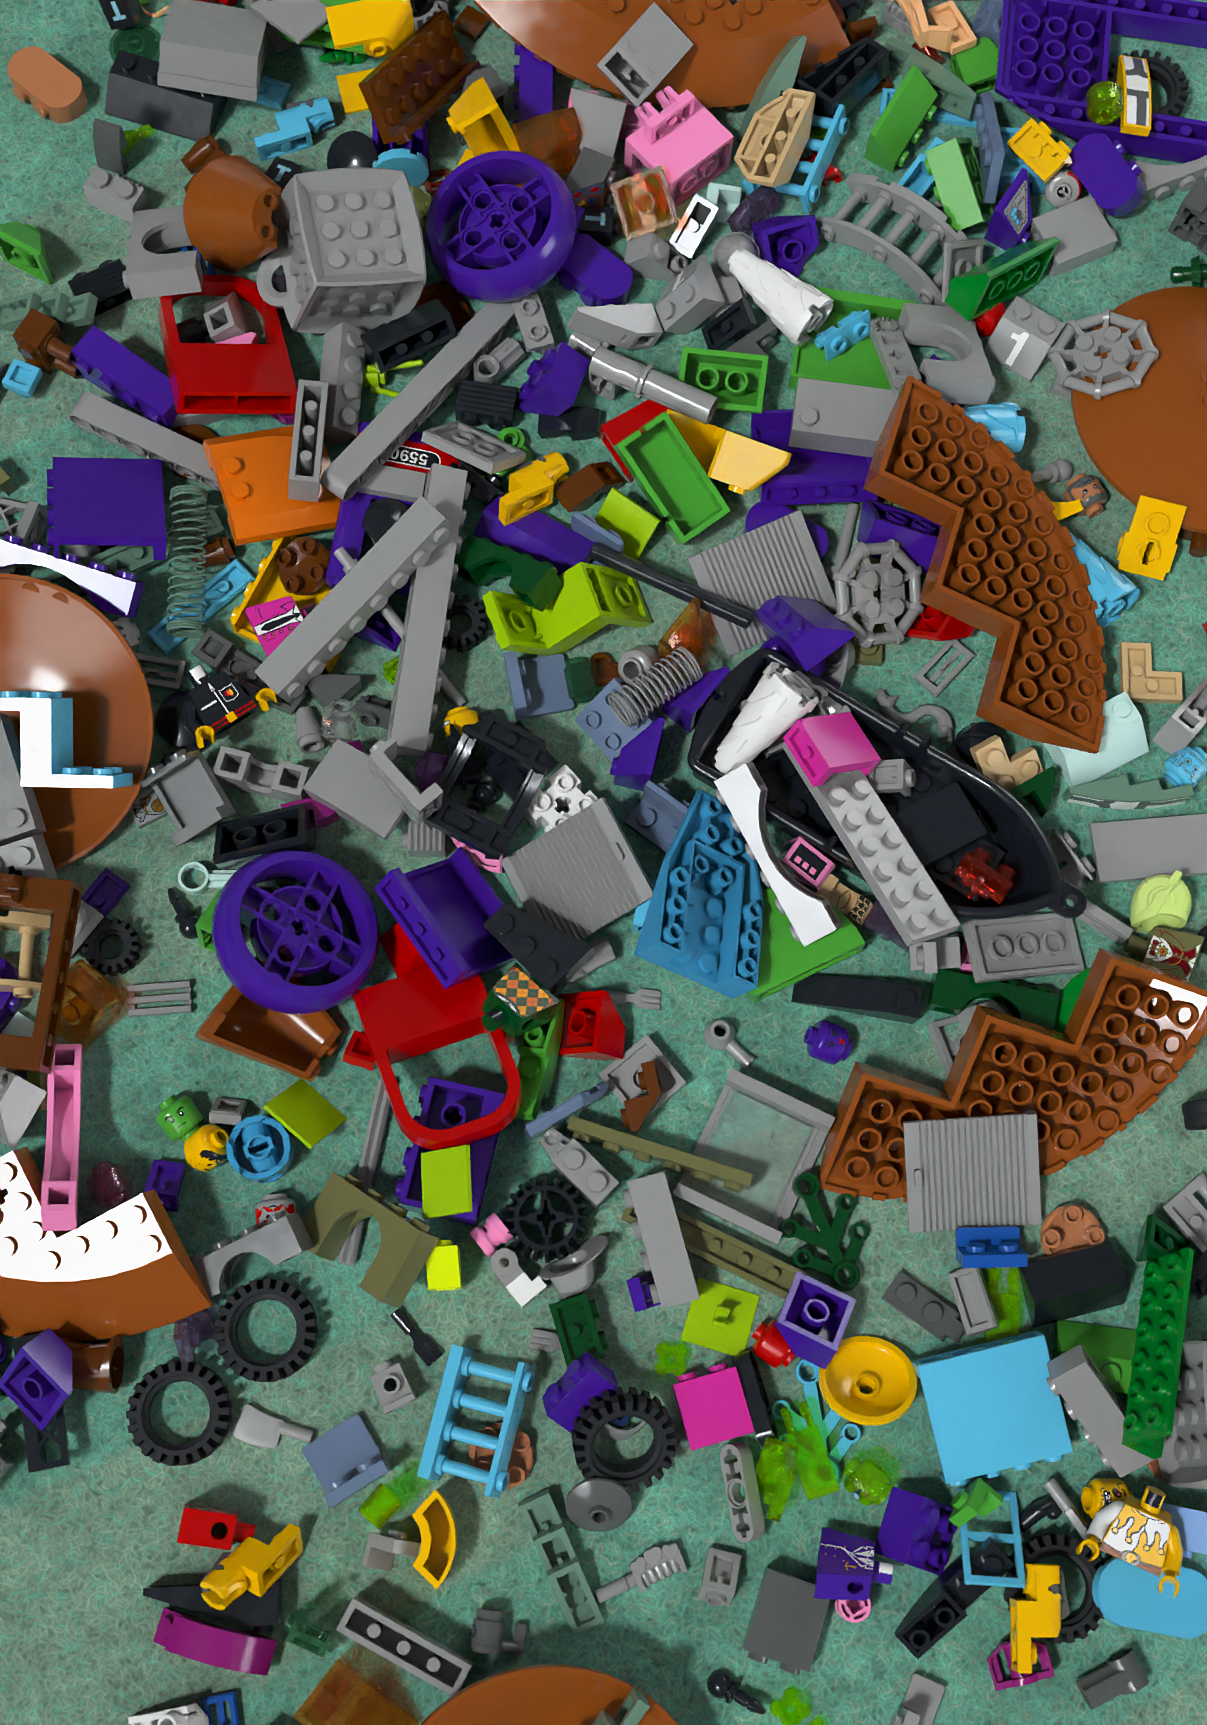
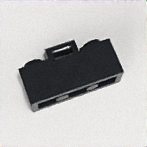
(408, 335)

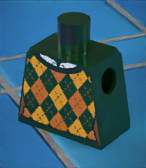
(518, 1003)

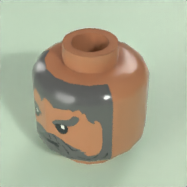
(1089, 492)

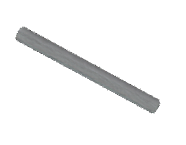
(368, 1166)

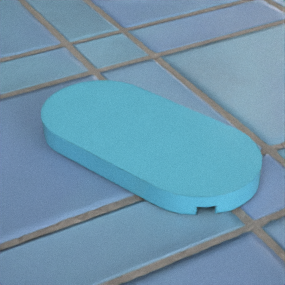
(1132, 1600)

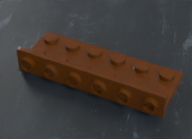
(416, 80)

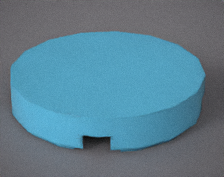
(401, 159)

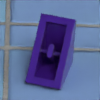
(379, 632)

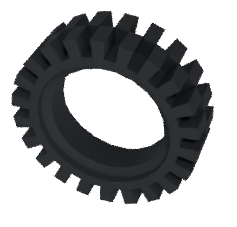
(1168, 78)
(228, 1322)
(143, 1398)
(617, 1406)
(1057, 1544)

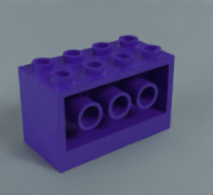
(439, 1103)

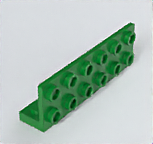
(1157, 1353)

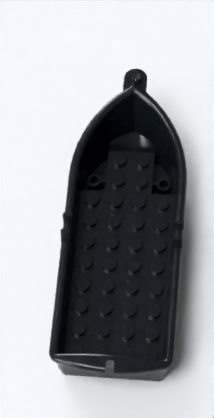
(1012, 831)

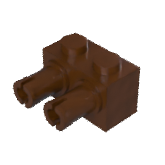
(44, 345)

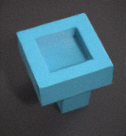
(22, 378)

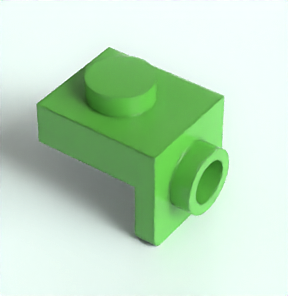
(974, 1499)

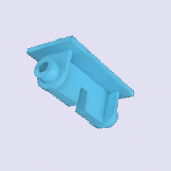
(850, 331)

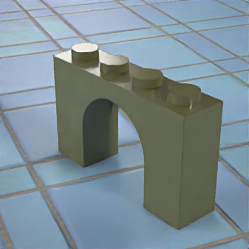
(403, 1241)

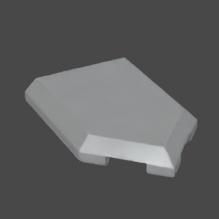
(959, 258)

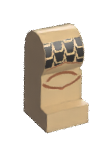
(847, 901)

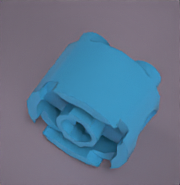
(260, 1149)

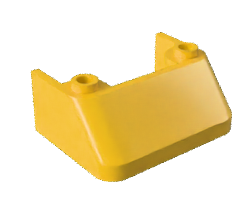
(376, 25)
(481, 121)
(730, 456)

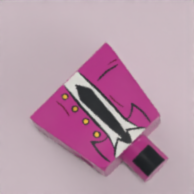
(275, 621)

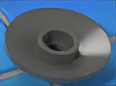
(598, 1504)

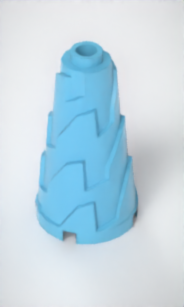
(1001, 423)
(1107, 585)

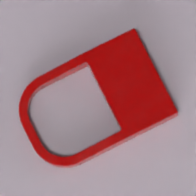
(229, 376)
(419, 1016)

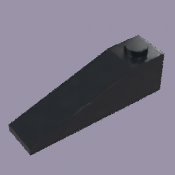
(860, 997)
(245, 1610)

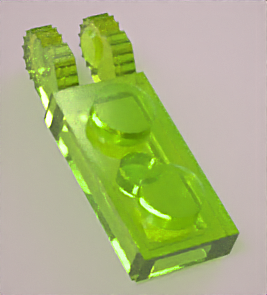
(1005, 1305)
(812, 1459)

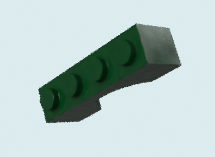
(531, 580)
(953, 990)

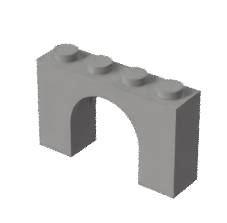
(158, 274)
(942, 327)

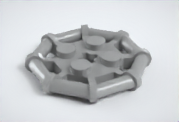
(1109, 340)
(892, 593)

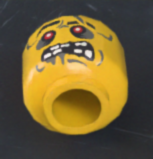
(1101, 1493)

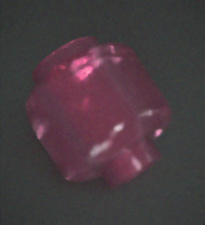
(109, 1185)

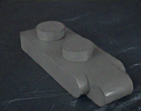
(924, 1308)

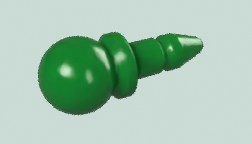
(341, 56)

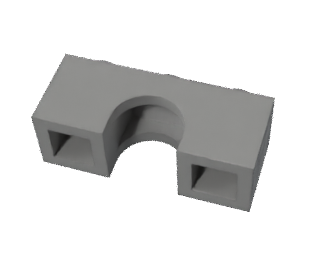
(243, 772)

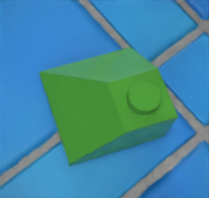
(25, 249)

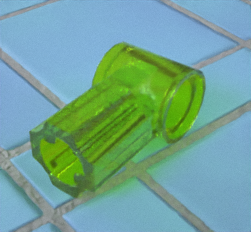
(380, 1506)

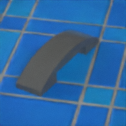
(223, 656)

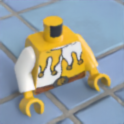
(1138, 1535)

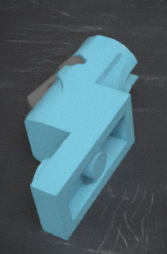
(295, 128)

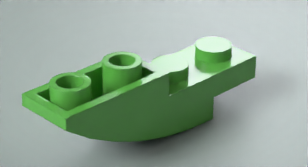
(538, 1063)

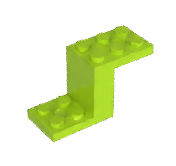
(583, 605)

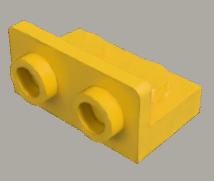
(1039, 150)

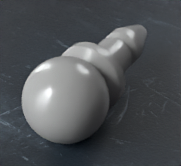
(1057, 471)

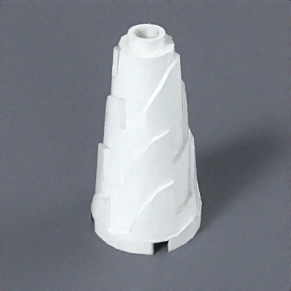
(786, 299)
(768, 713)

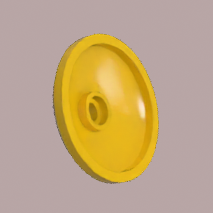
(873, 1366)

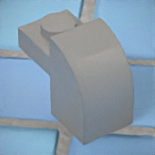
(936, 954)

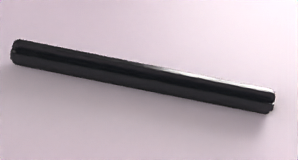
(670, 584)

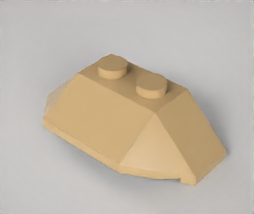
(776, 138)

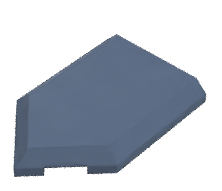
(564, 1111)

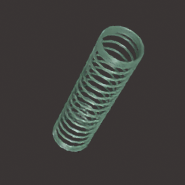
(197, 626)

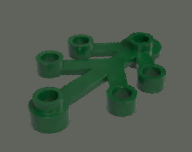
(827, 1236)

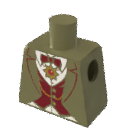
(1167, 950)

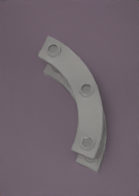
(913, 208)

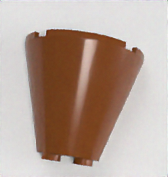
(231, 212)
(271, 1037)

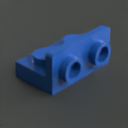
(989, 1247)

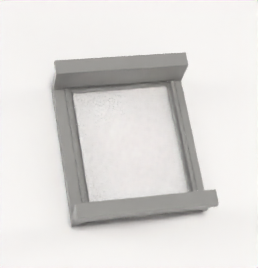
(762, 1135)

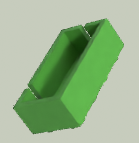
(671, 478)

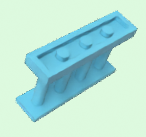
(816, 171)
(445, 1429)

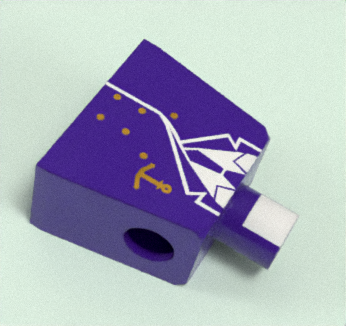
(847, 1567)

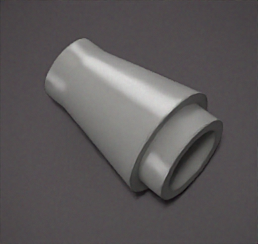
(308, 731)

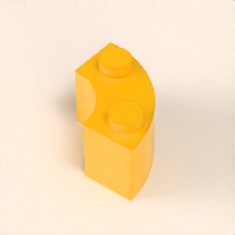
(438, 1538)

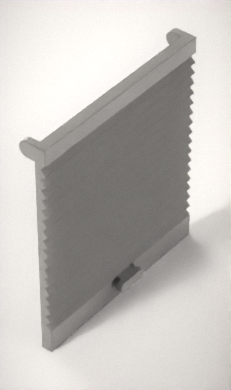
(758, 568)
(578, 873)
(972, 1172)

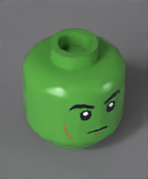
(179, 1117)

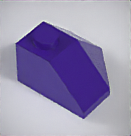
(786, 241)

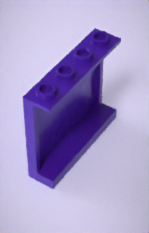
(811, 474)
(106, 503)
(444, 916)

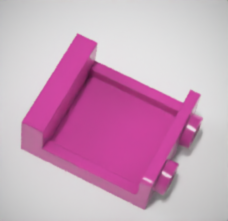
(830, 746)

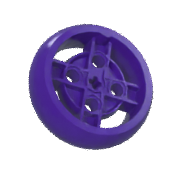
(491, 183)
(323, 882)

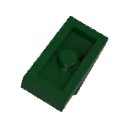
(1037, 790)
(1158, 1240)

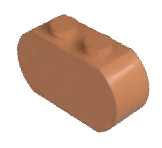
(46, 85)

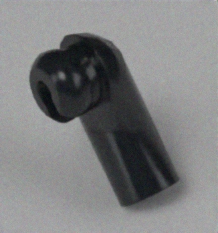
(1037, 1511)

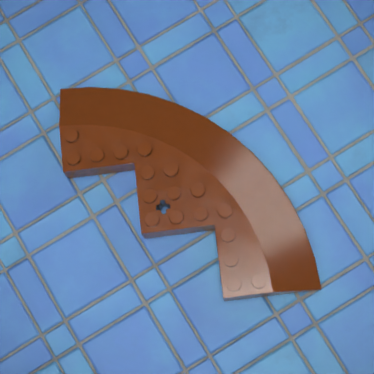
(722, 67)
(998, 568)
(1109, 1064)
(90, 1282)

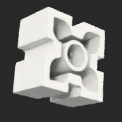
(562, 790)

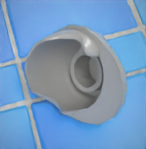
(726, 247)

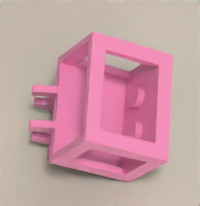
(683, 140)

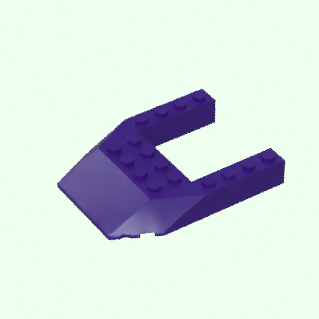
(1061, 49)

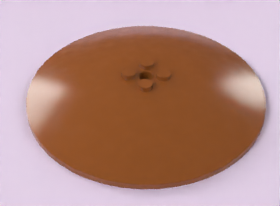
(1156, 434)
(70, 647)

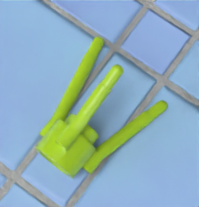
(373, 378)

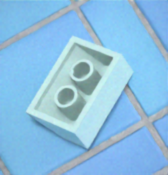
(1120, 743)

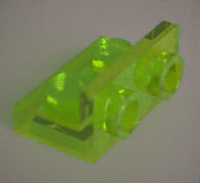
(776, 1474)

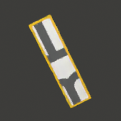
(1135, 82)

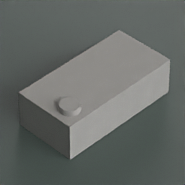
(839, 417)
(18, 804)

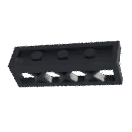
(35, 1438)

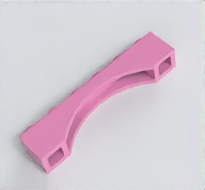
(62, 1148)

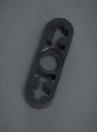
(756, 1396)

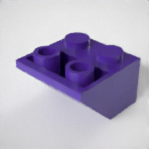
(553, 381)
(916, 1531)

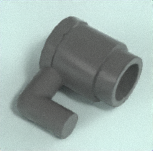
(489, 1631)

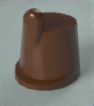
(95, 1365)

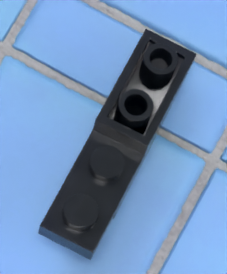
(948, 1596)

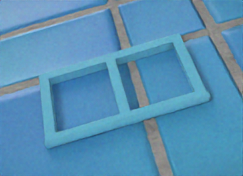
(1014, 1538)

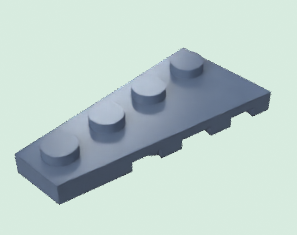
(990, 146)

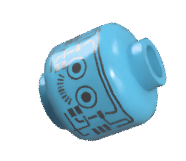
(1186, 767)

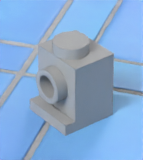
(401, 1395)

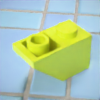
(444, 1267)

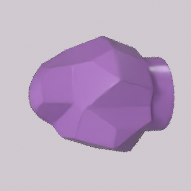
(430, 768)

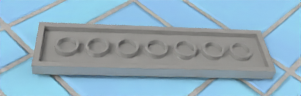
(882, 855)

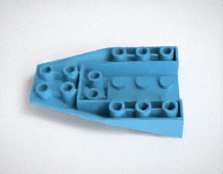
(706, 904)

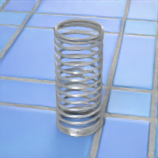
(626, 706)

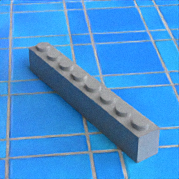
(355, 599)

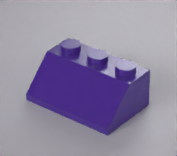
(913, 532)
(802, 629)

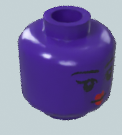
(828, 1042)

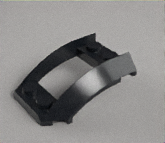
(468, 825)

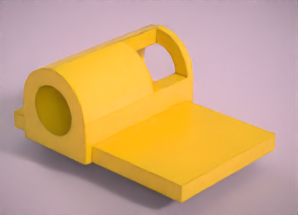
(1153, 532)

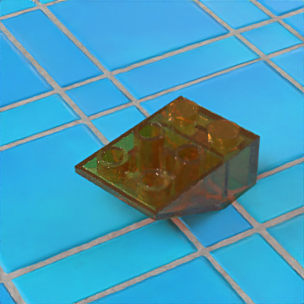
(350, 1699)

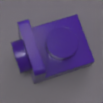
(167, 1180)
(640, 1292)

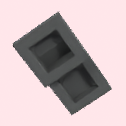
(109, 146)

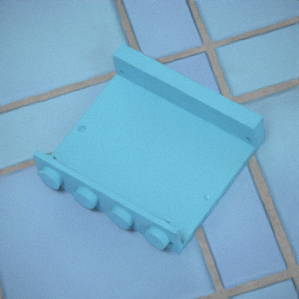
(993, 1408)

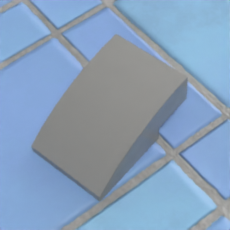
(350, 790)

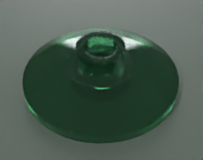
(146, 46)

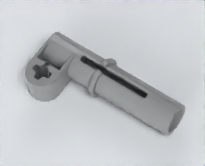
(611, 371)

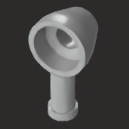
(726, 1042)

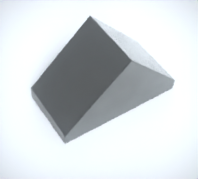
(330, 687)

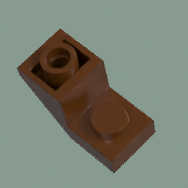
(584, 486)
(639, 1109)

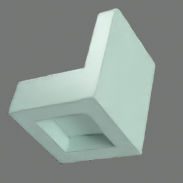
(724, 197)

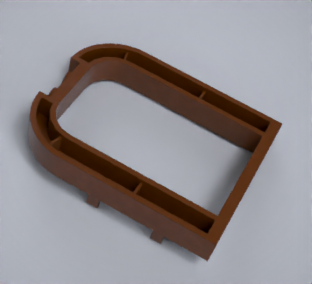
(63, 901)

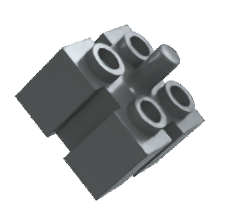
(1191, 217)

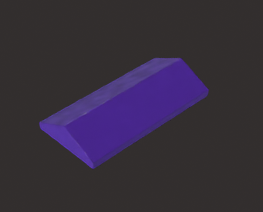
(536, 536)

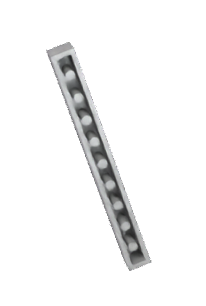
(426, 620)

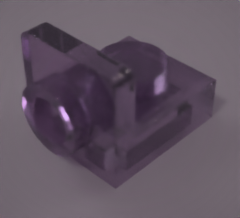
(190, 1332)

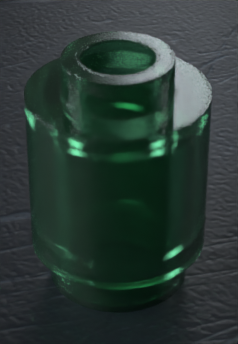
(580, 679)

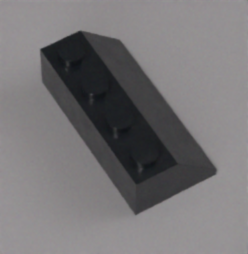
(138, 99)

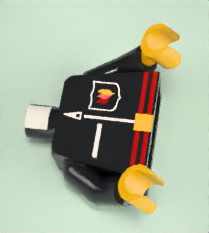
(220, 703)

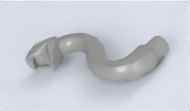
(944, 720)

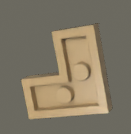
(1143, 683)
(1009, 772)

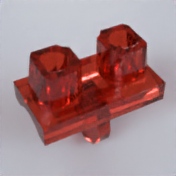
(982, 878)

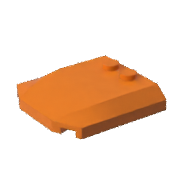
(254, 487)

